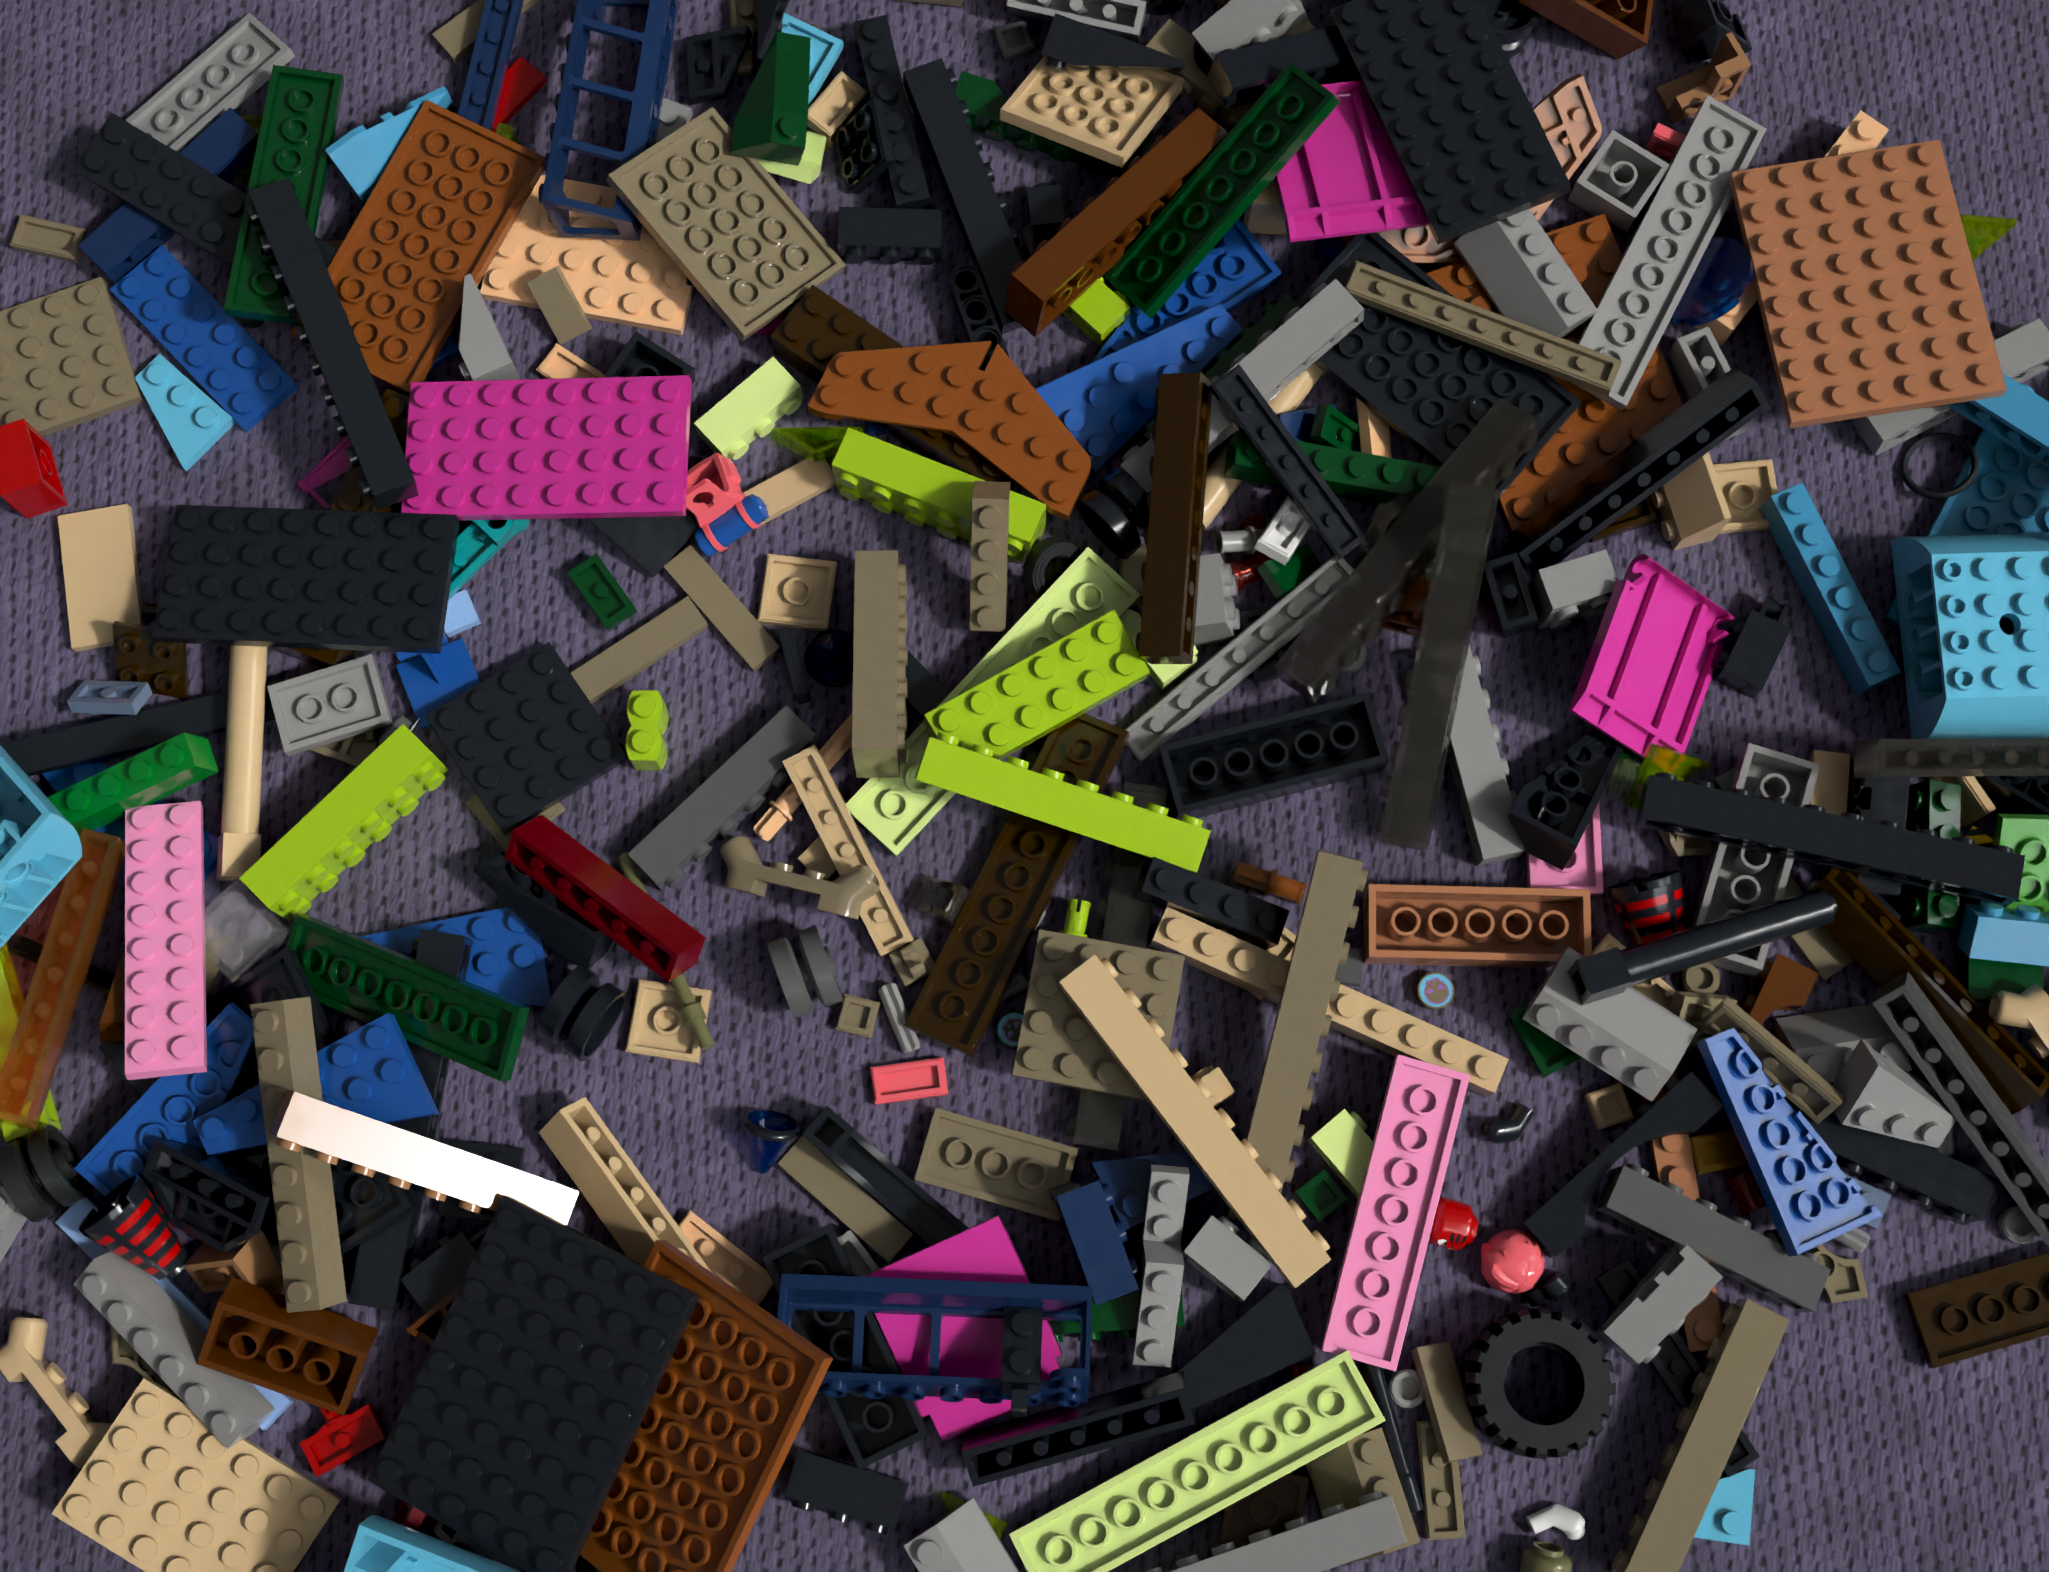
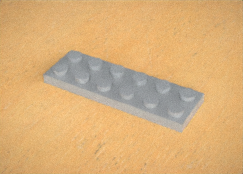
(212, 84)

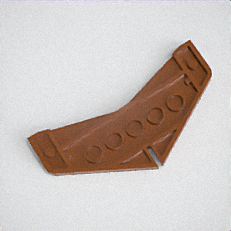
(947, 392)

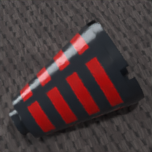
(1650, 905)
(136, 1230)

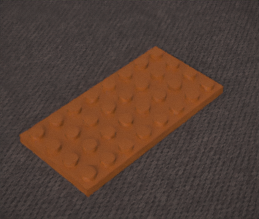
(423, 230)

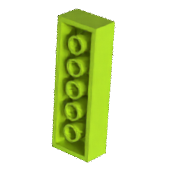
(926, 491)
(1043, 690)
(345, 824)

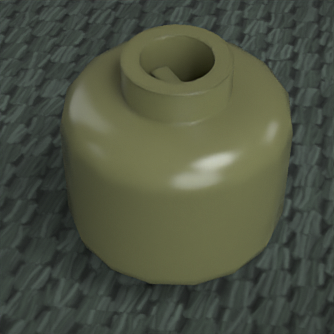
(1545, 1557)

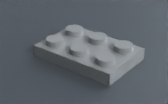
(330, 705)

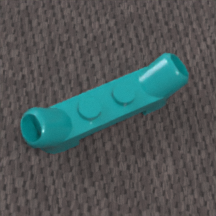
(479, 544)

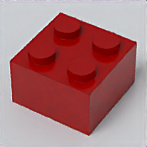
(28, 471)

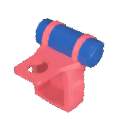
(720, 504)

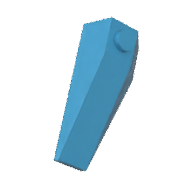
(365, 153)

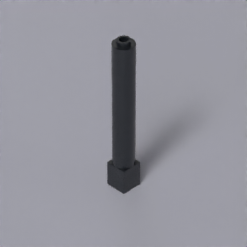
(1616, 969)

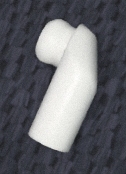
(1560, 1517)

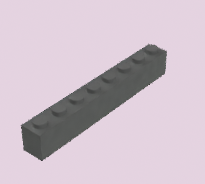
(1968, 1096)

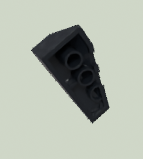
(1088, 47)
(1561, 800)

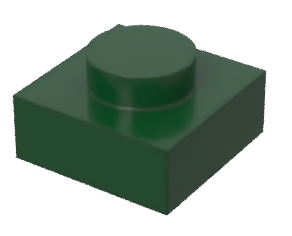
(1321, 1195)

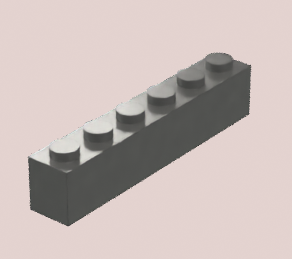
(722, 800)
(1721, 1241)

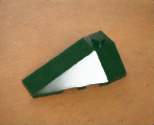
(775, 110)

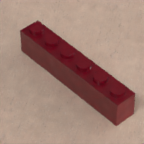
(605, 897)

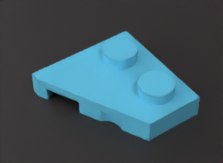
(1730, 1510)

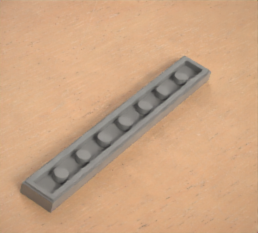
(1236, 660)

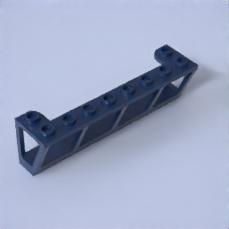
(644, 115)
(937, 1300)

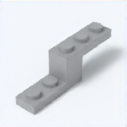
(1160, 1266)

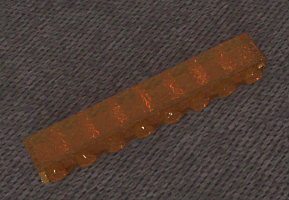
(59, 979)

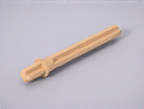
(789, 800)

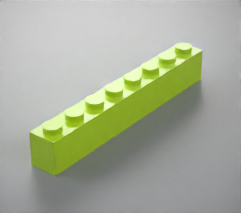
(1061, 803)

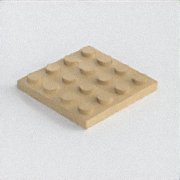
(1092, 109)

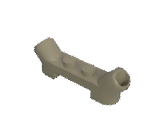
(837, 897)

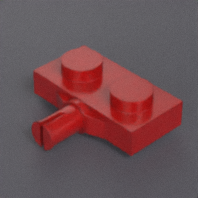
(342, 1438)

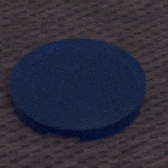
(1716, 283)

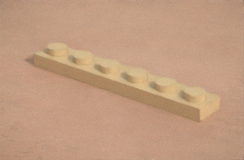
(846, 845)

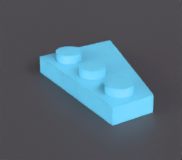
(823, 51)
(183, 411)

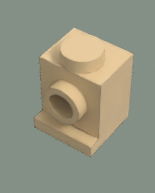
(1216, 1084)

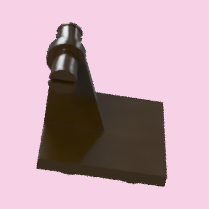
(146, 660)

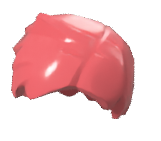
(1512, 1261)

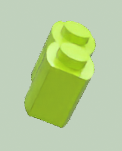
(645, 737)

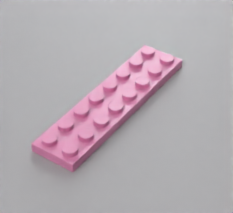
(165, 941)
(1395, 1212)

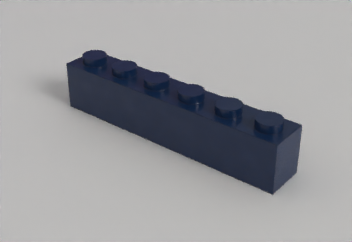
(132, 236)

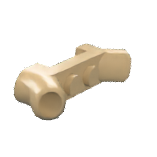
(2025, 1011)
(23, 1360)

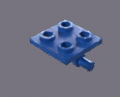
(436, 678)

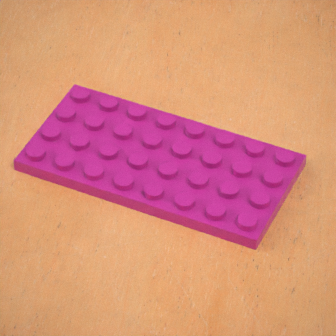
(550, 447)

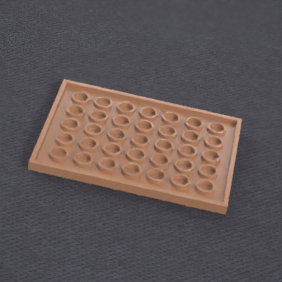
(1866, 284)

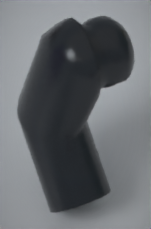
(1507, 1130)

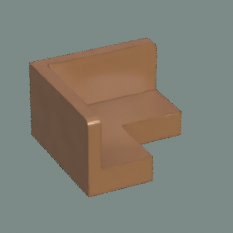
(1717, 79)
(249, 1262)

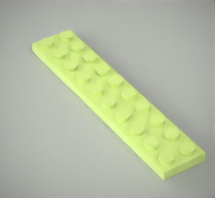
(1088, 589)
(1202, 1473)

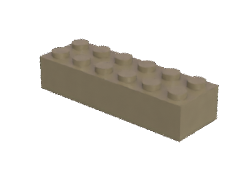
(879, 664)

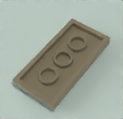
(994, 1163)

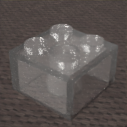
(242, 931)

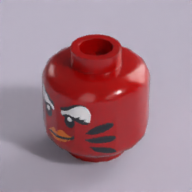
(1453, 1224)

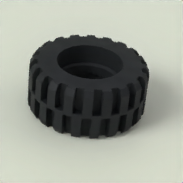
(1588, 1375)

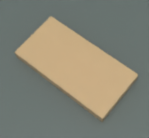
(99, 574)

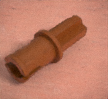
(1269, 882)

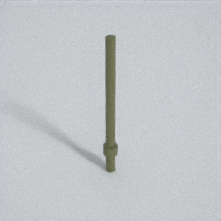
(691, 1011)

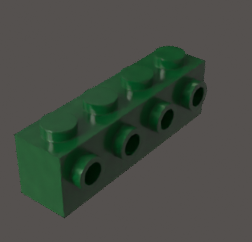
(1936, 808)

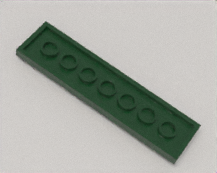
(291, 144)
(1222, 189)
(429, 1004)

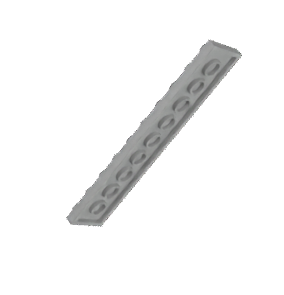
(1669, 243)

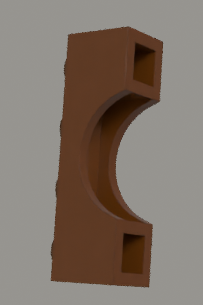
(1780, 986)

